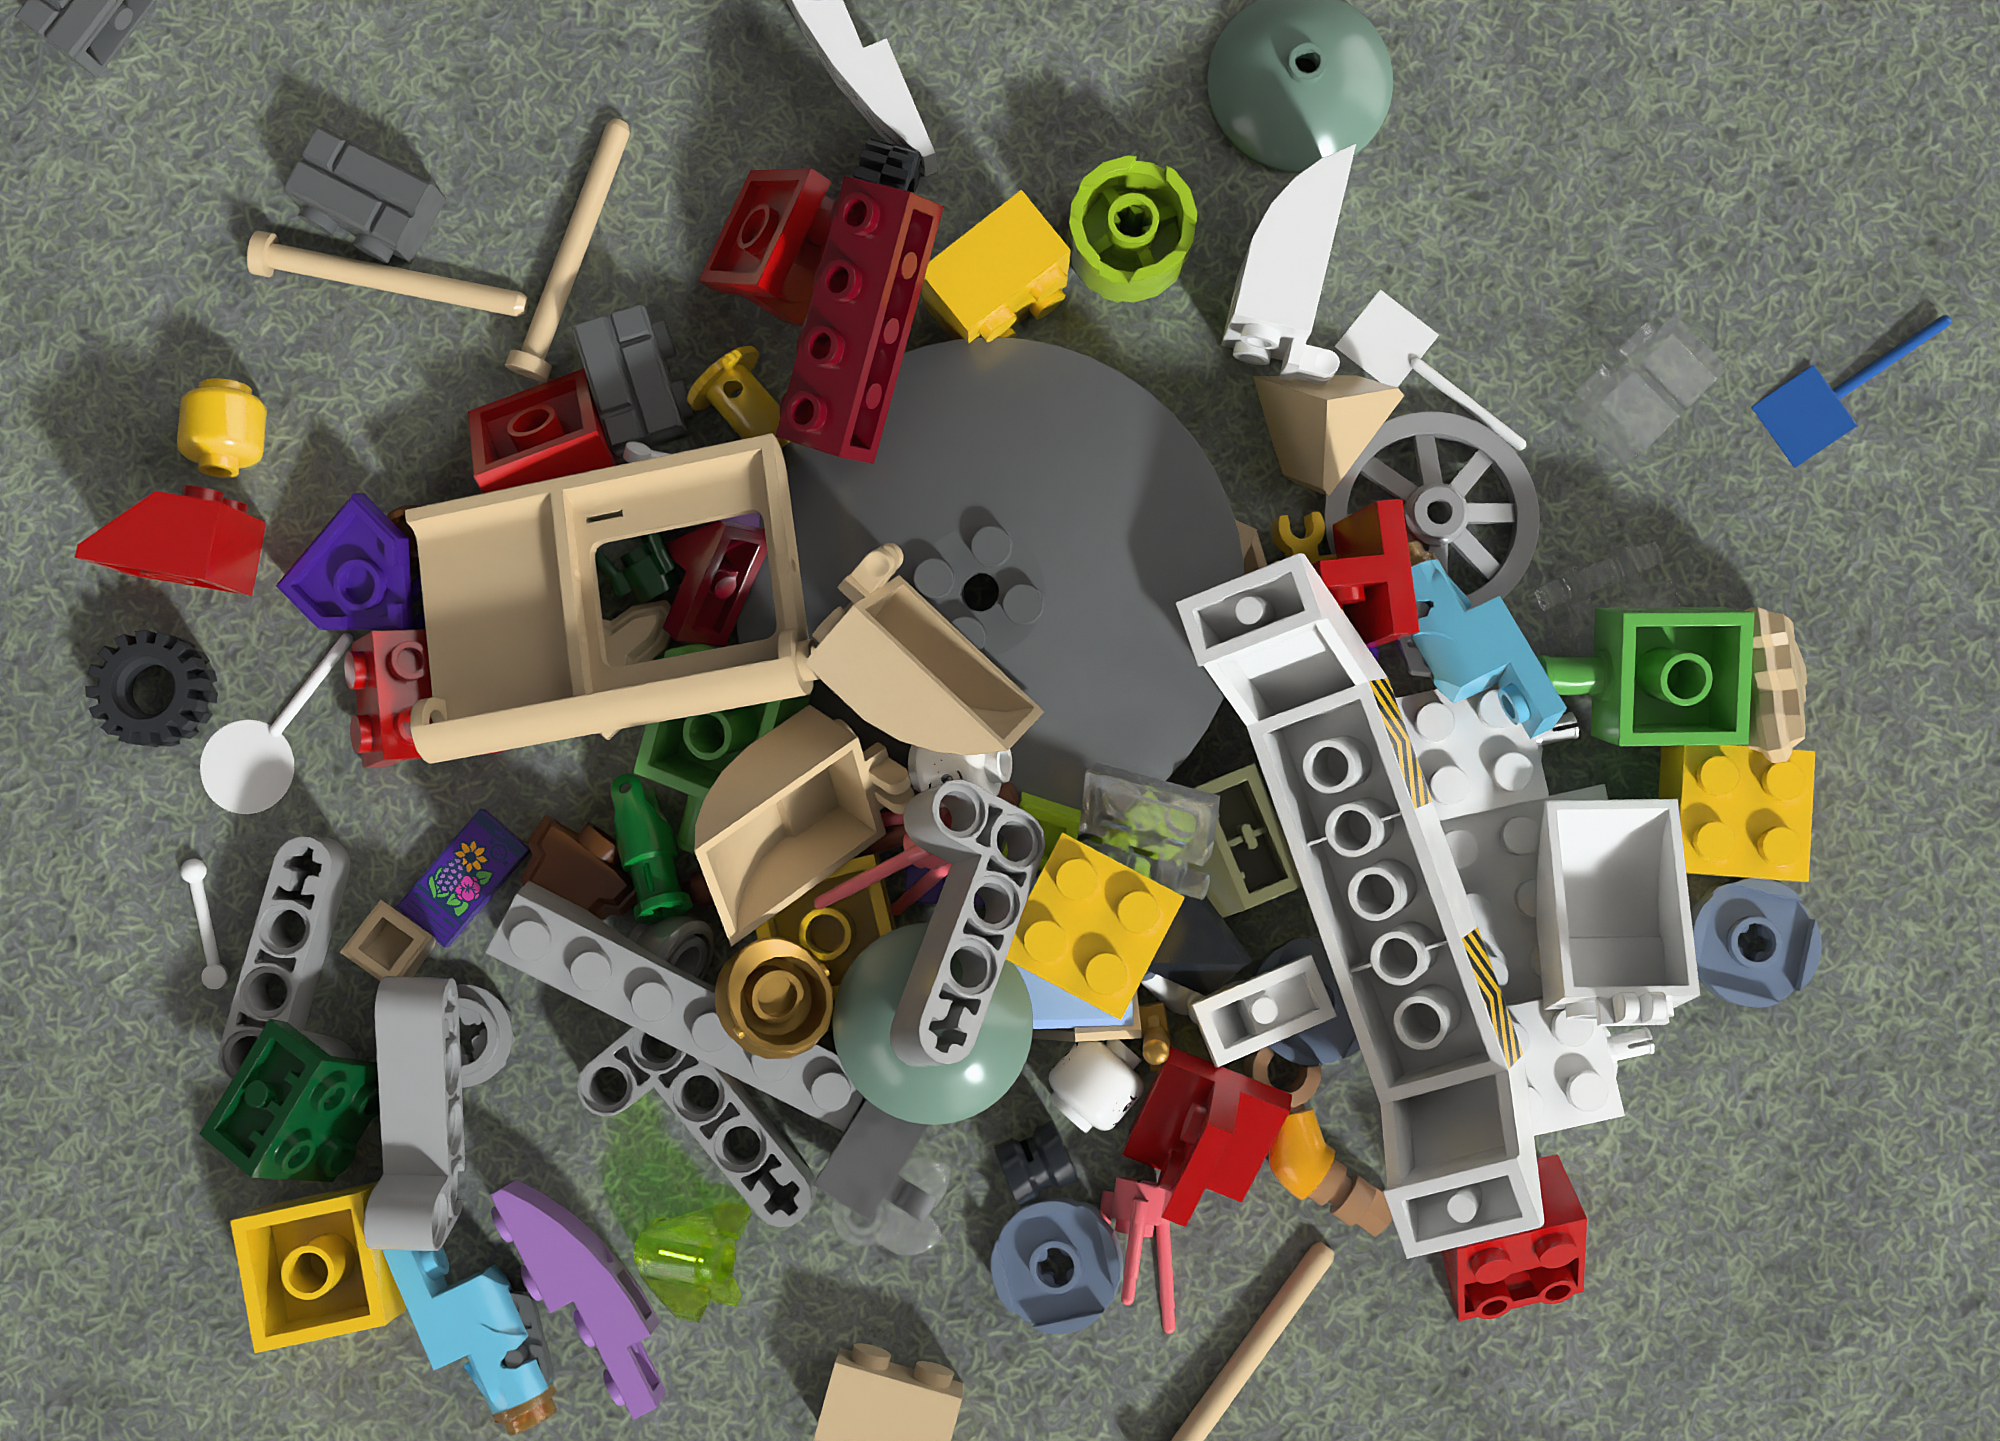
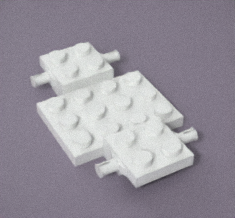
(1491, 809)

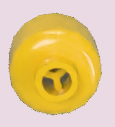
(221, 427)

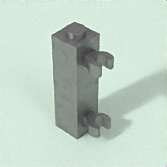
(869, 1163)

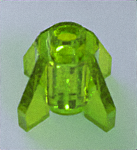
(692, 1258)

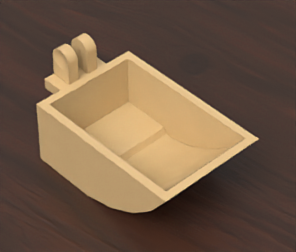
(913, 668)
(792, 816)

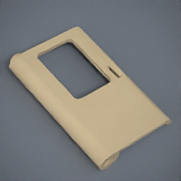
(521, 614)

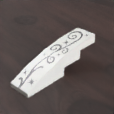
(865, 75)

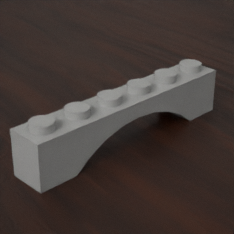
(610, 972)

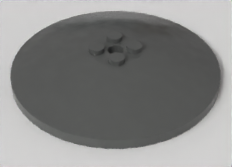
(1080, 511)

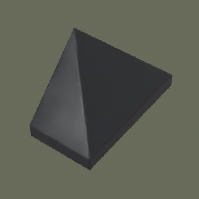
(1199, 949)

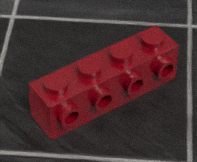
(859, 319)

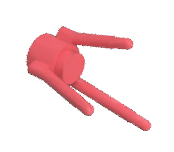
(912, 855)
(1136, 1211)

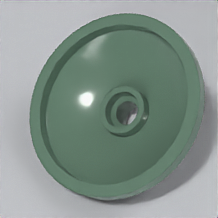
(1291, 115)
(932, 1093)

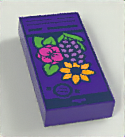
(464, 877)

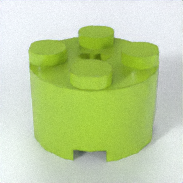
(1143, 199)

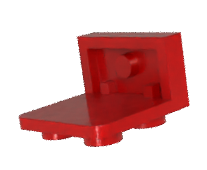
(389, 678)

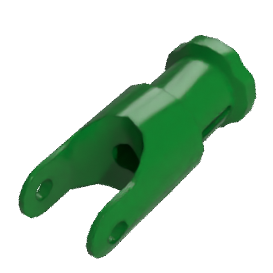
(647, 852)

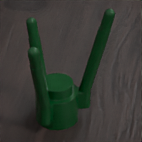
(646, 572)

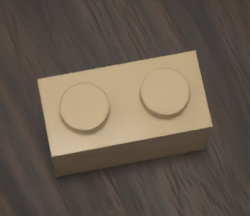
(888, 1401)

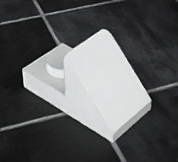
(1262, 1010)

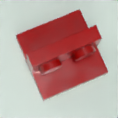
(773, 242)
(1373, 573)
(1204, 1131)

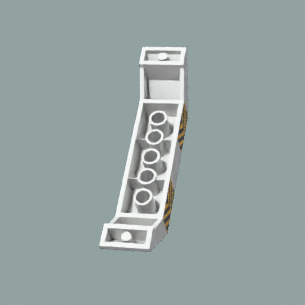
(1382, 903)

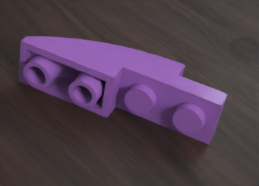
(573, 1264)

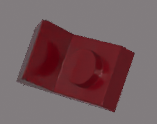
(719, 575)

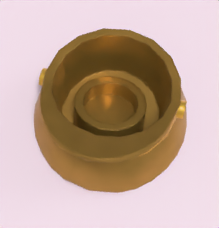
(774, 998)

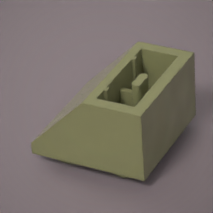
(1249, 846)

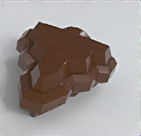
(580, 868)

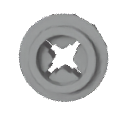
(494, 1041)

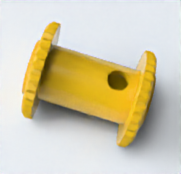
(752, 411)

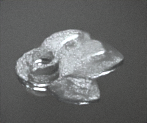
(892, 1225)

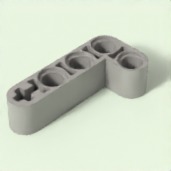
(274, 953)
(924, 1026)
(418, 1114)
(708, 1125)

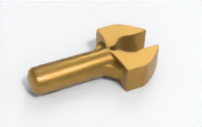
(1155, 1033)

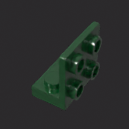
(294, 1109)

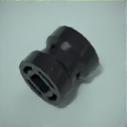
(1036, 1163)

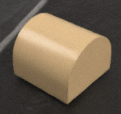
(388, 944)

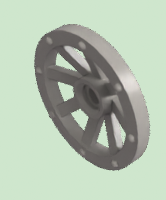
(1489, 451)

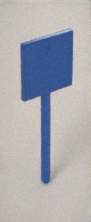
(1809, 414)

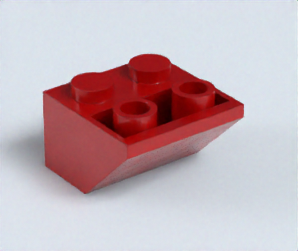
(1527, 1265)

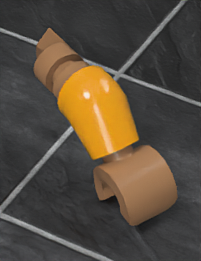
(1307, 1163)

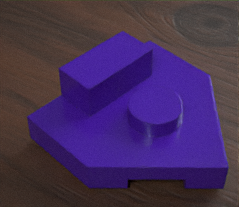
(354, 572)

